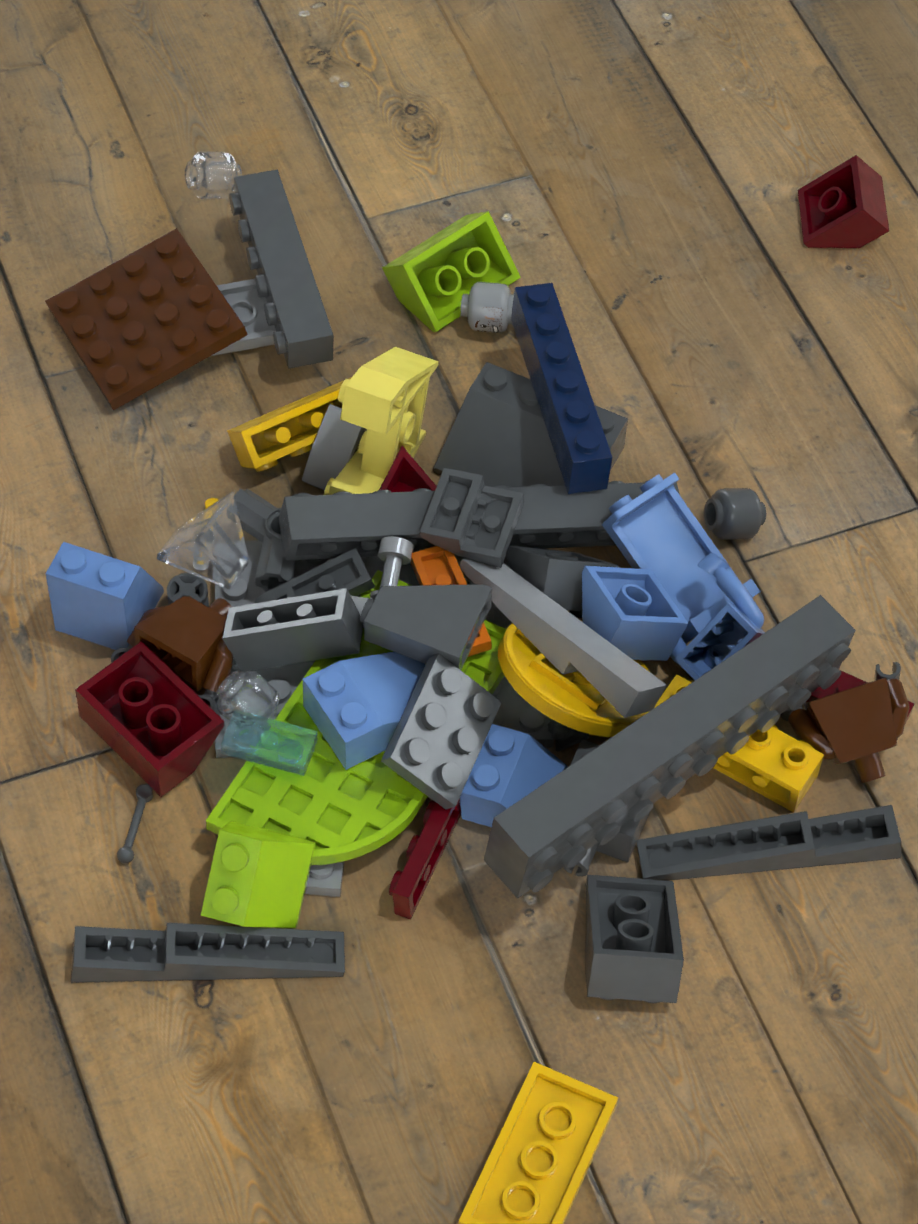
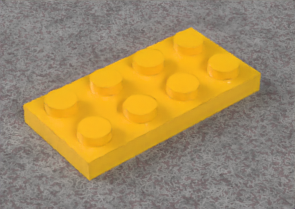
(541, 1151)

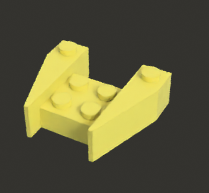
(390, 403)

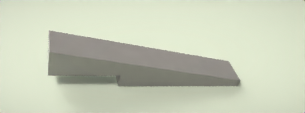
(568, 641)

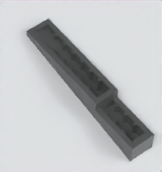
(772, 845)
(204, 953)

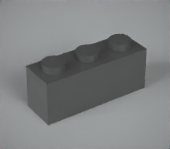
(293, 630)

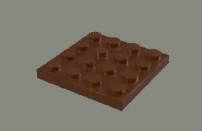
(146, 318)

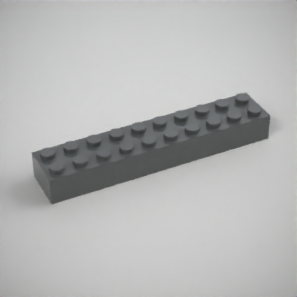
(667, 748)

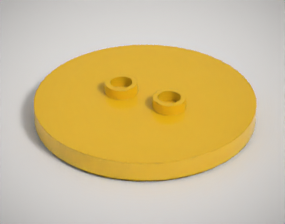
(561, 697)

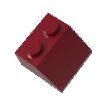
(843, 207)

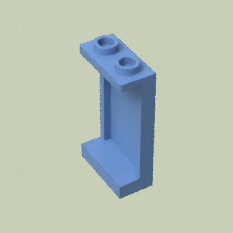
(665, 536)

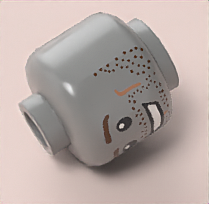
(488, 307)

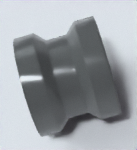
(187, 585)

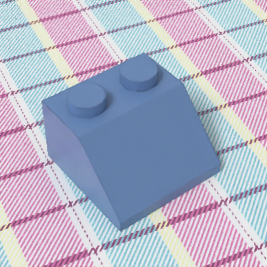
(631, 611)
(504, 773)

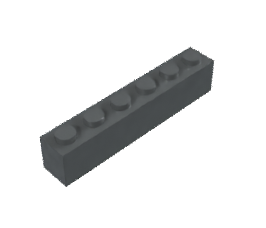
(282, 269)

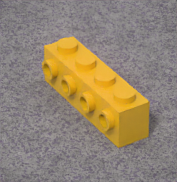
(283, 431)
(768, 762)

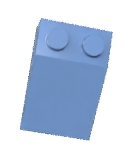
(360, 702)

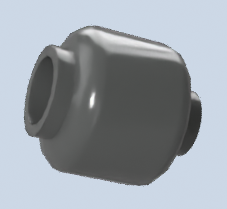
(734, 513)

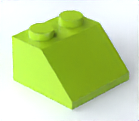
(257, 877)

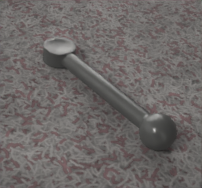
(144, 794)

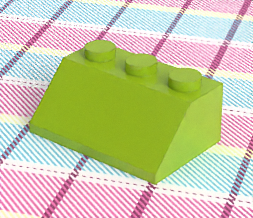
(447, 265)

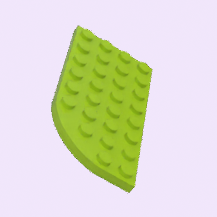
(336, 807)

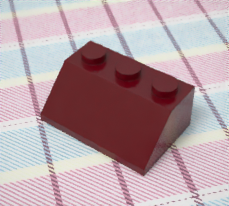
(149, 717)

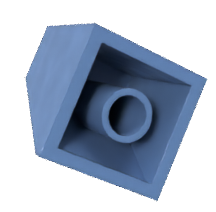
(98, 595)

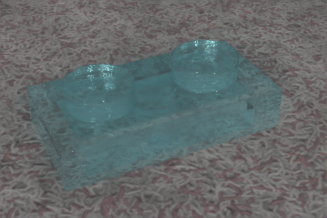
(269, 742)

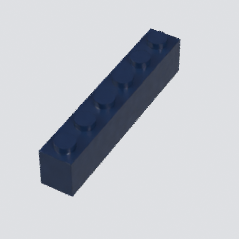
(561, 389)

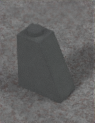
(427, 620)

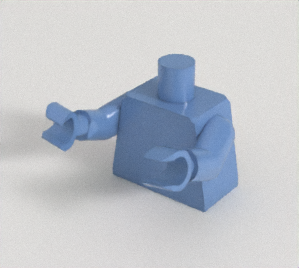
(728, 630)

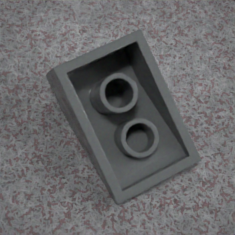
(632, 939)

